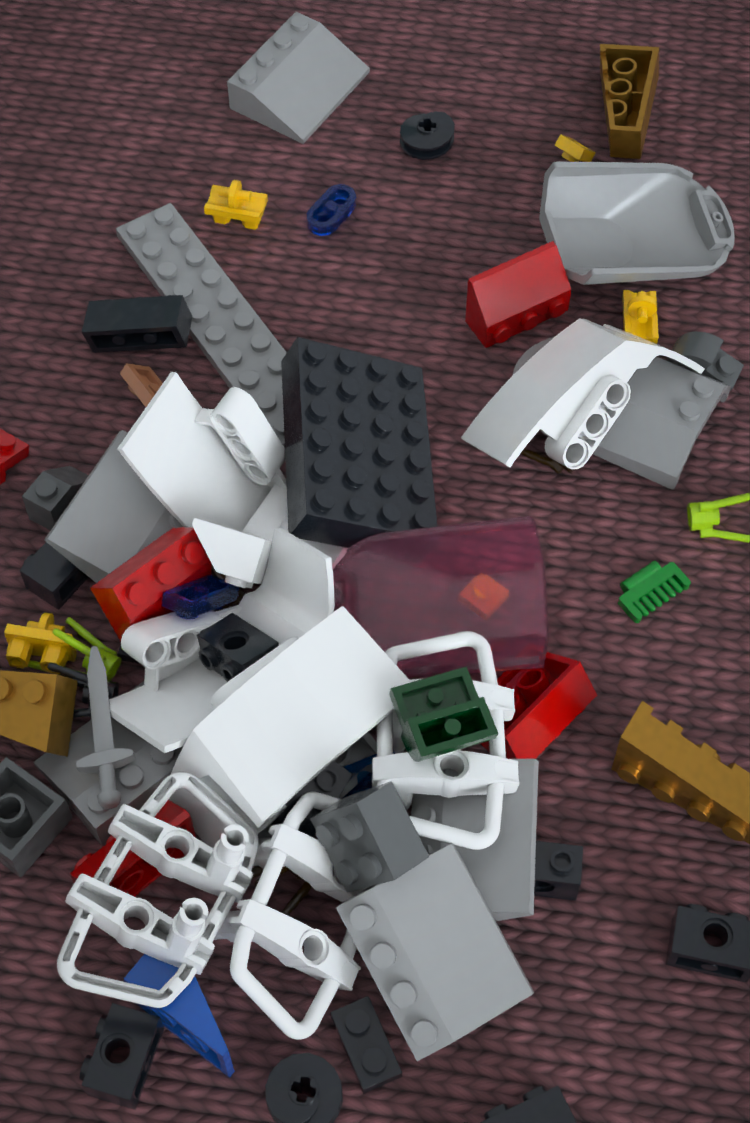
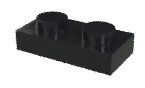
(366, 1044)

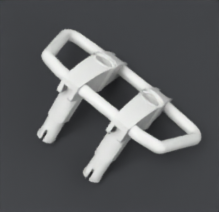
(477, 772)
(285, 935)
(177, 941)

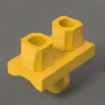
(236, 204)
(640, 314)
(37, 640)

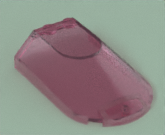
(451, 582)

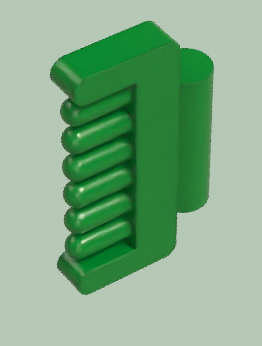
(645, 583)

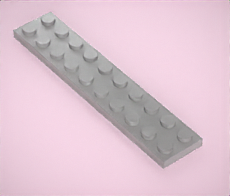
(222, 319)

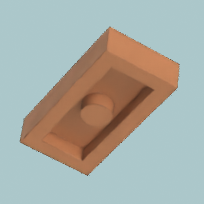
(141, 381)

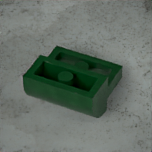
(441, 714)

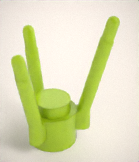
(705, 514)
(109, 656)

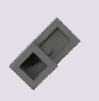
(706, 351)

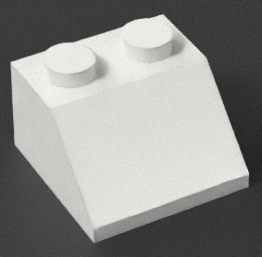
(234, 552)

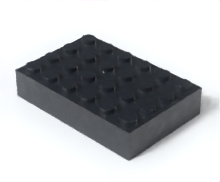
(354, 445)

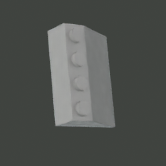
(296, 78)
(109, 517)
(134, 781)
(506, 867)
(435, 952)

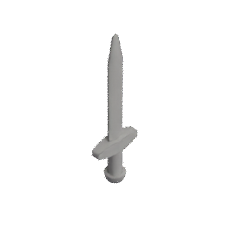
(105, 757)

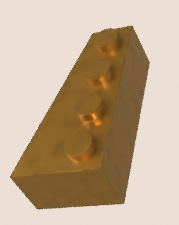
(628, 90)
(37, 709)
(684, 773)

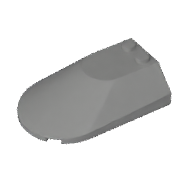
(633, 222)
(659, 420)

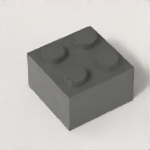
(28, 817)
(369, 838)

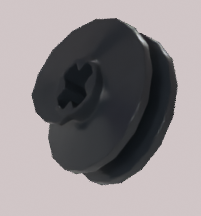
(427, 135)
(299, 1072)

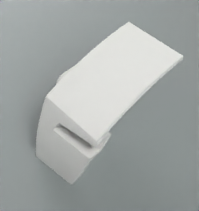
(568, 393)
(213, 462)
(177, 686)
(286, 722)

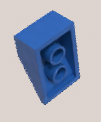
(187, 1015)

